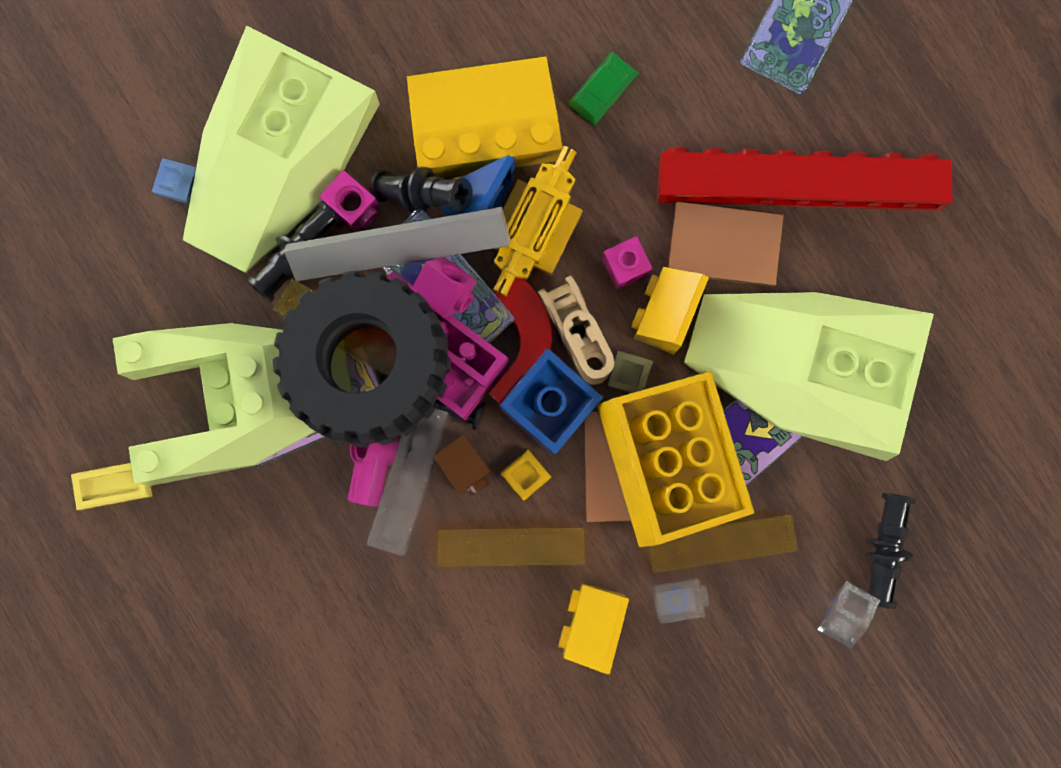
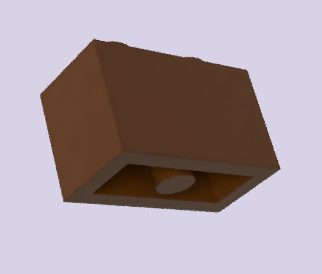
(463, 466)

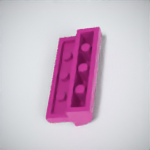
(474, 365)

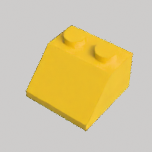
(670, 308)
(594, 627)

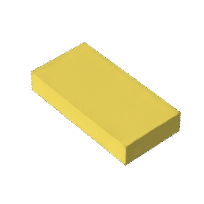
(107, 487)

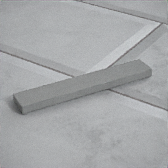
(398, 244)

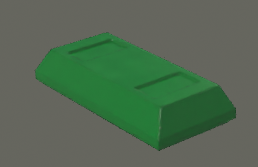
(603, 88)

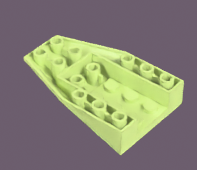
(271, 148)
(815, 363)

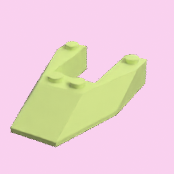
(240, 395)

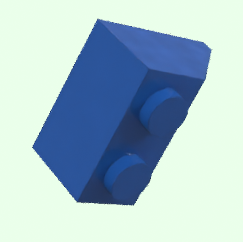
(550, 402)

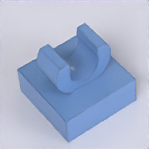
(174, 181)

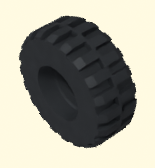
(325, 320)

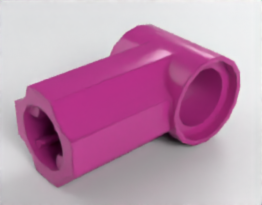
(370, 472)

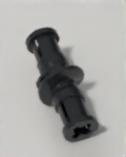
(421, 190)
(278, 268)
(889, 548)

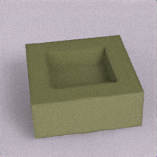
(629, 372)

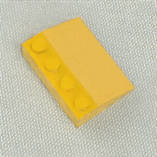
(484, 114)
(675, 459)

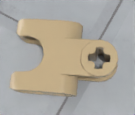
(573, 313)

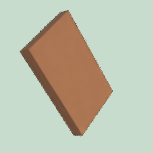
(726, 243)
(602, 485)

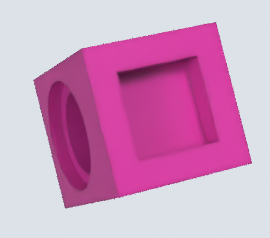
(344, 188)
(626, 263)
(445, 286)

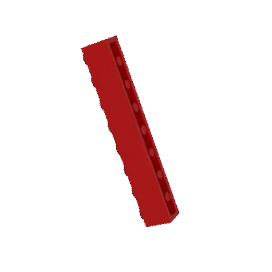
(804, 180)

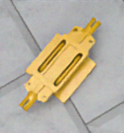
(538, 222)

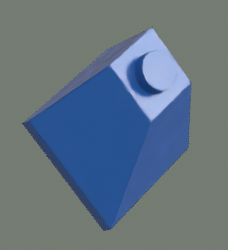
(488, 186)

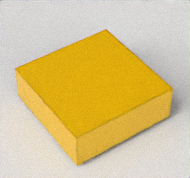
(525, 475)

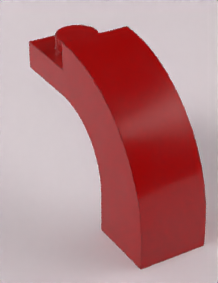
(534, 333)

